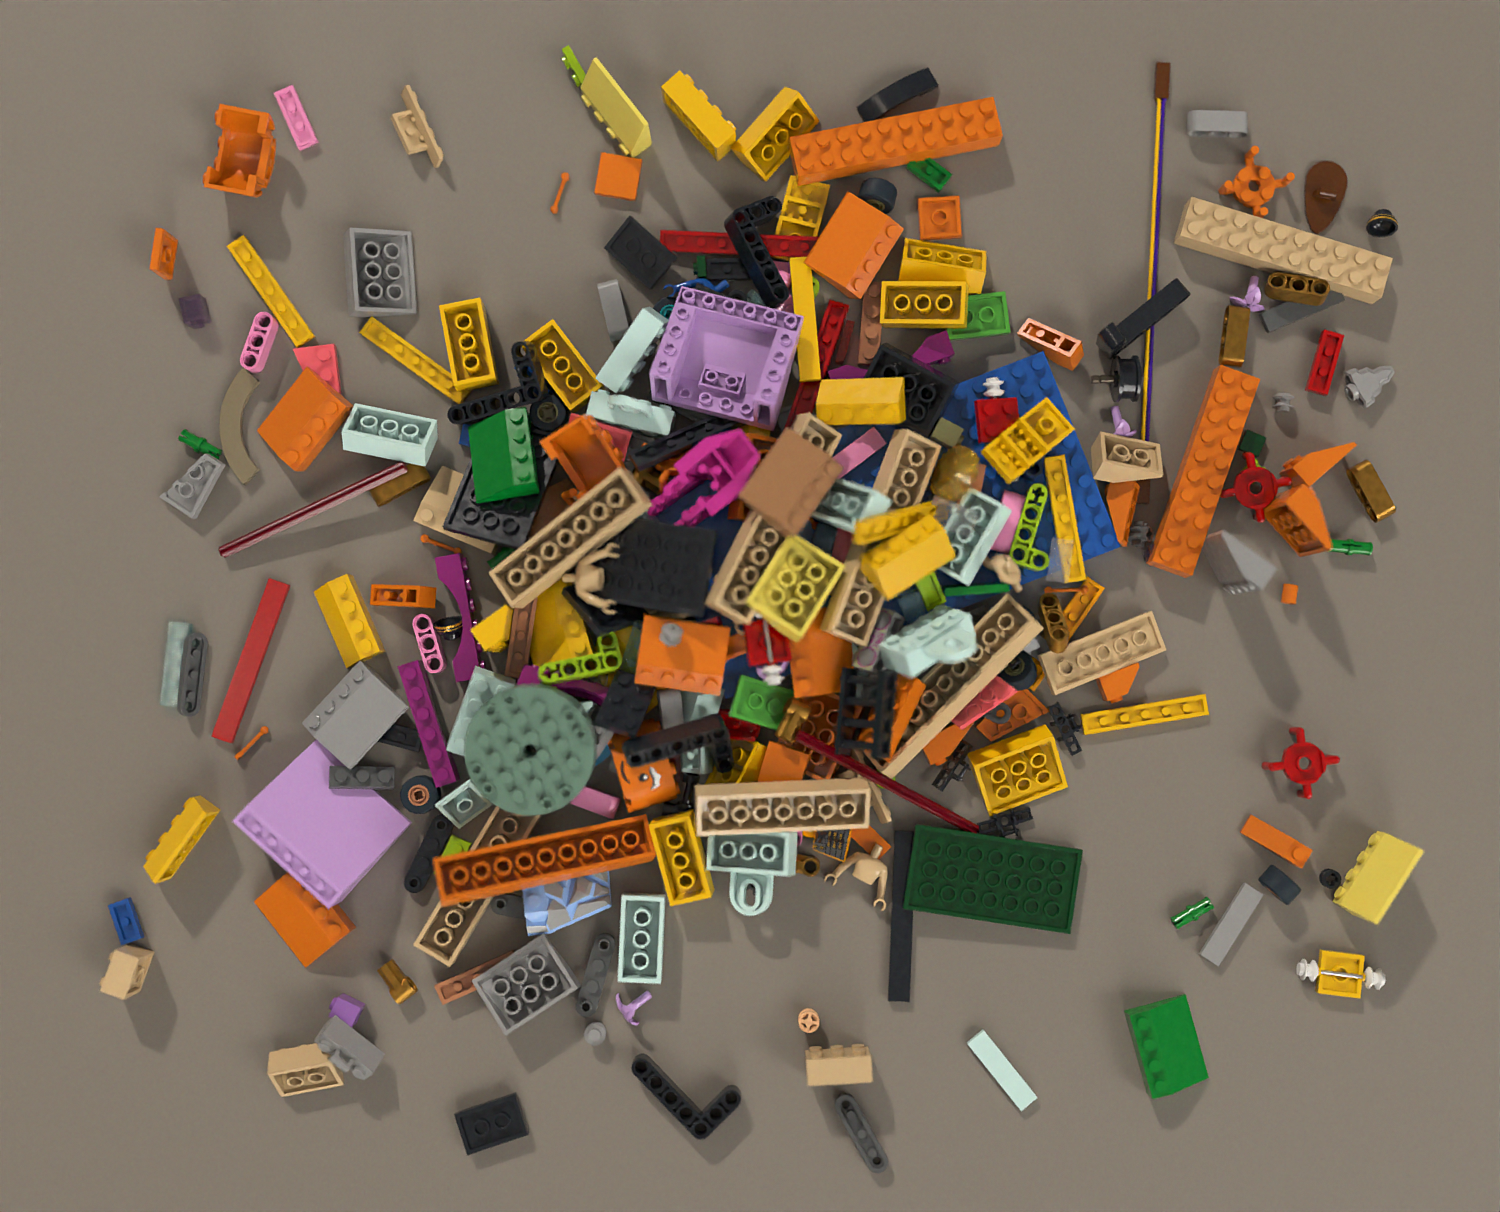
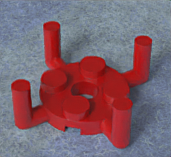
(1252, 474)
(1290, 763)

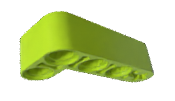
(1030, 526)
(577, 663)

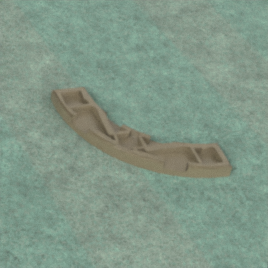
(231, 425)

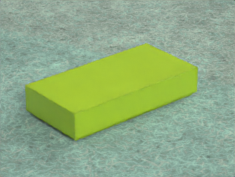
(930, 591)

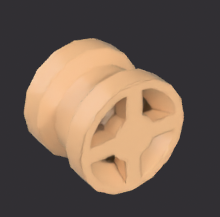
(808, 1025)

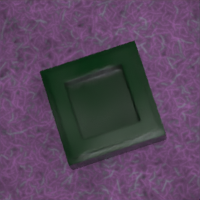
(1252, 443)

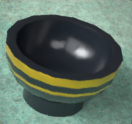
(1382, 224)
(449, 627)

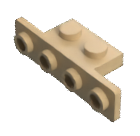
(414, 130)
(875, 793)

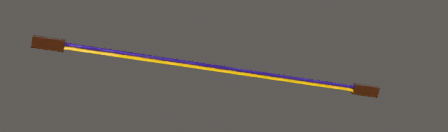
(1161, 92)

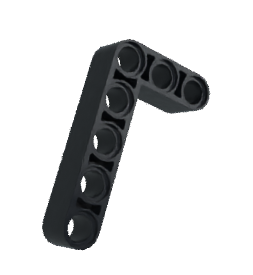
(743, 233)
(1116, 338)
(506, 397)
(682, 739)
(683, 1101)

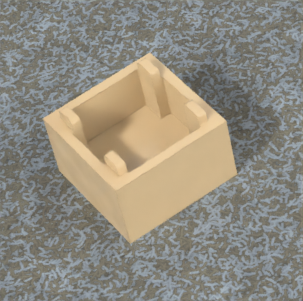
(126, 971)

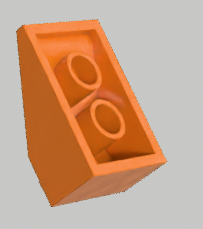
(1312, 466)

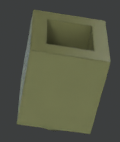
(947, 434)

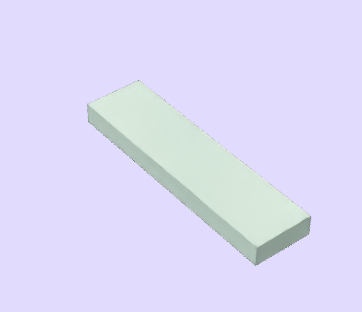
(1002, 1070)

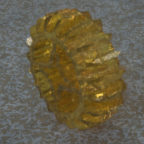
(955, 473)

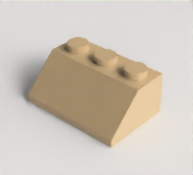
(302, 1070)

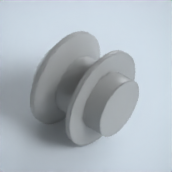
(1283, 402)
(671, 634)
(595, 1033)

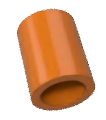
(1289, 594)

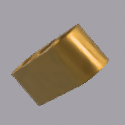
(1307, 288)
(1234, 336)
(399, 486)
(1371, 491)
(1053, 623)

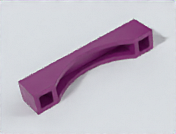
(934, 350)
(452, 572)
(591, 691)
(433, 741)

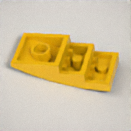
(802, 209)
(1027, 440)

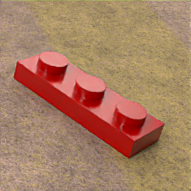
(1324, 362)

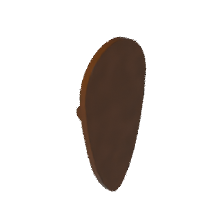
(1323, 194)

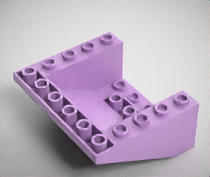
(726, 358)
(318, 832)

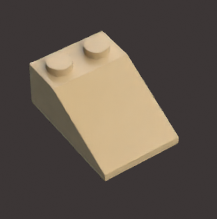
(1125, 459)

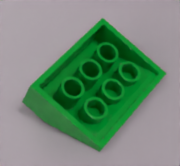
(503, 456)
(1166, 1046)

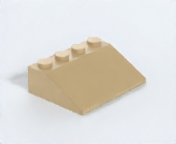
(436, 506)

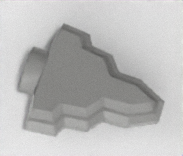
(1366, 383)

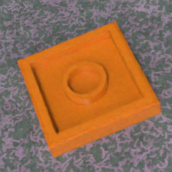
(618, 176)
(939, 218)
(163, 254)
(783, 763)

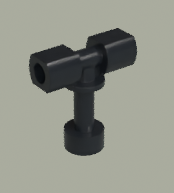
(670, 808)

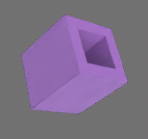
(346, 1009)

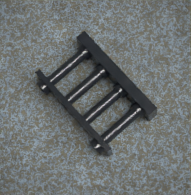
(883, 715)

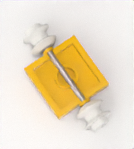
(1340, 974)

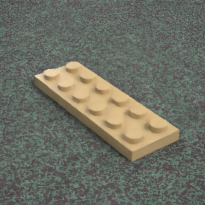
(1102, 653)

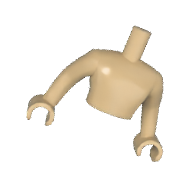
(1006, 570)
(591, 578)
(867, 869)

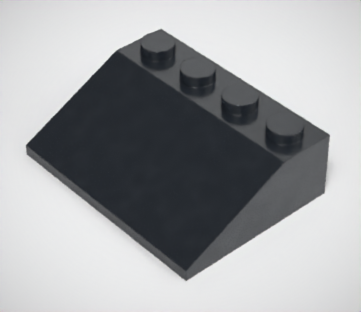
(925, 387)

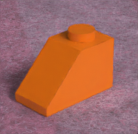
(1117, 683)

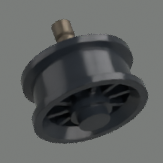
(1124, 378)

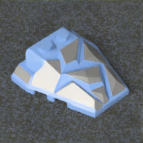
(565, 902)

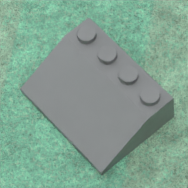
(379, 272)
(1236, 564)
(355, 714)
(526, 984)

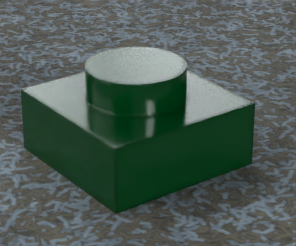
(700, 267)

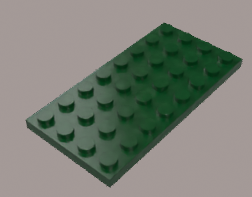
(992, 879)

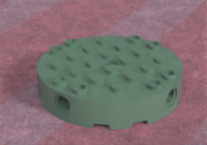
(522, 779)

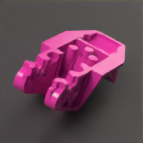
(723, 459)

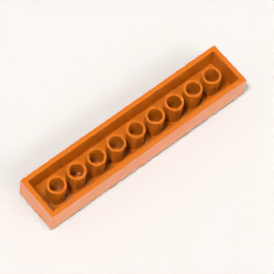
(895, 141)
(1203, 471)
(543, 860)

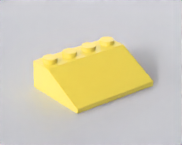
(615, 110)
(795, 586)
(1377, 877)

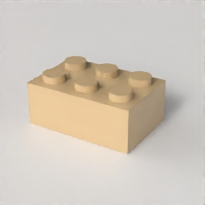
(838, 1065)

